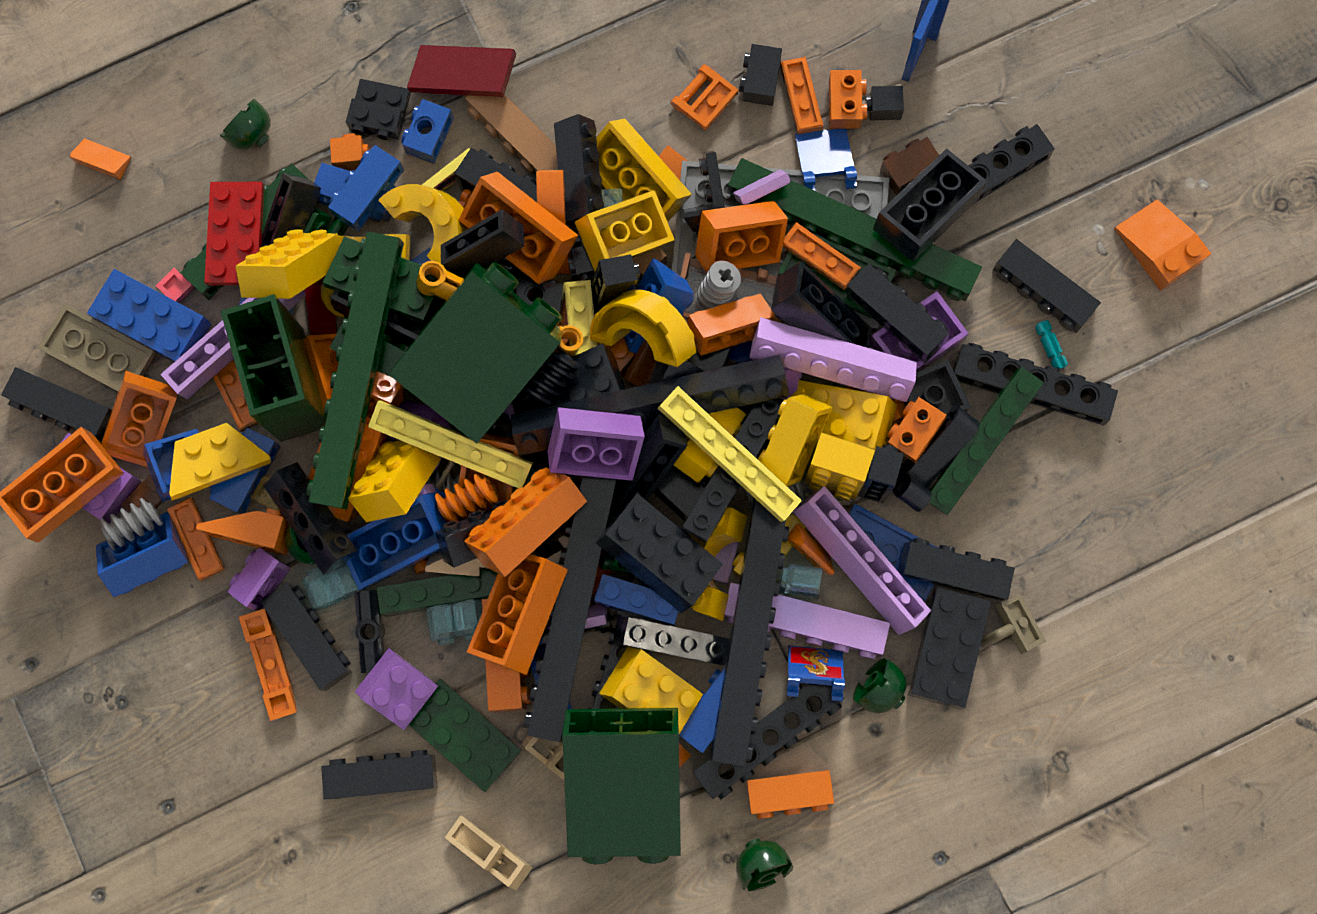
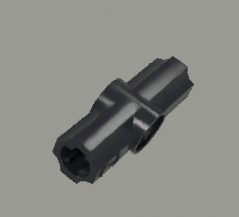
(369, 613)

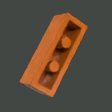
(728, 323)
(790, 793)

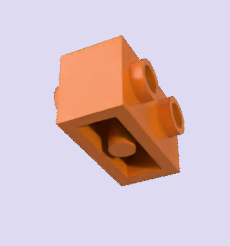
(846, 99)
(918, 430)

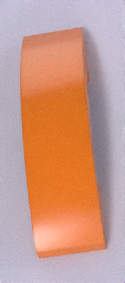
(551, 197)
(269, 664)

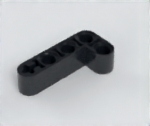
(915, 479)

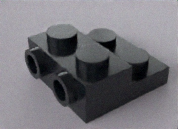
(378, 110)
(580, 264)

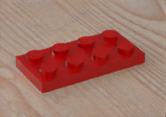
(232, 229)

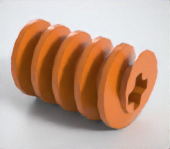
(466, 499)

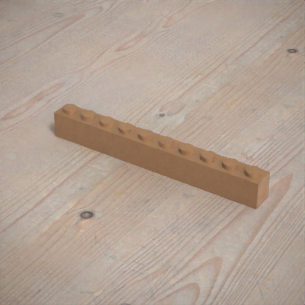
(529, 144)

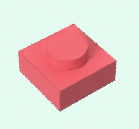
(175, 286)

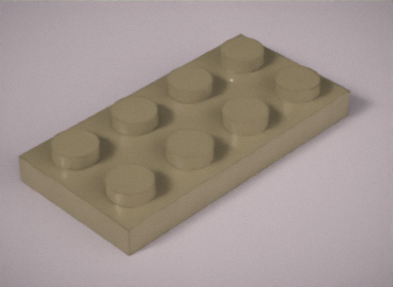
(94, 348)

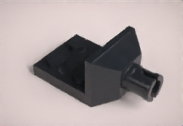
(712, 191)

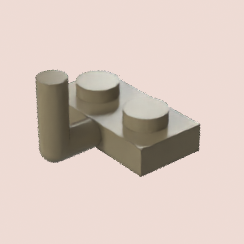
(1018, 624)

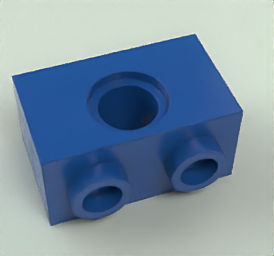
(427, 145)

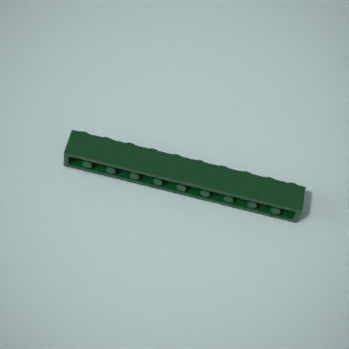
(855, 231)
(355, 371)

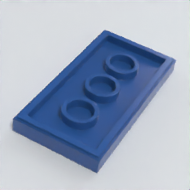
(890, 542)

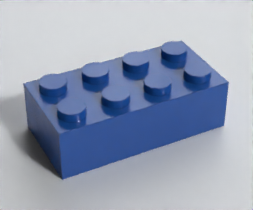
(148, 316)
(395, 542)

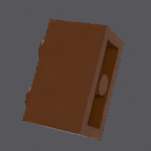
(908, 164)

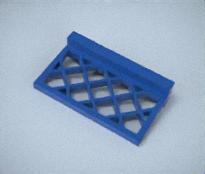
(927, 25)

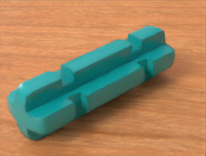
(1051, 345)

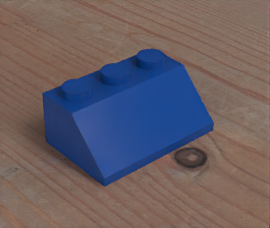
(667, 284)
(141, 559)

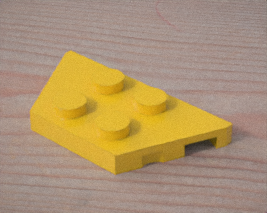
(211, 459)

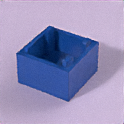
(160, 460)

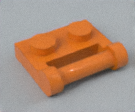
(710, 102)

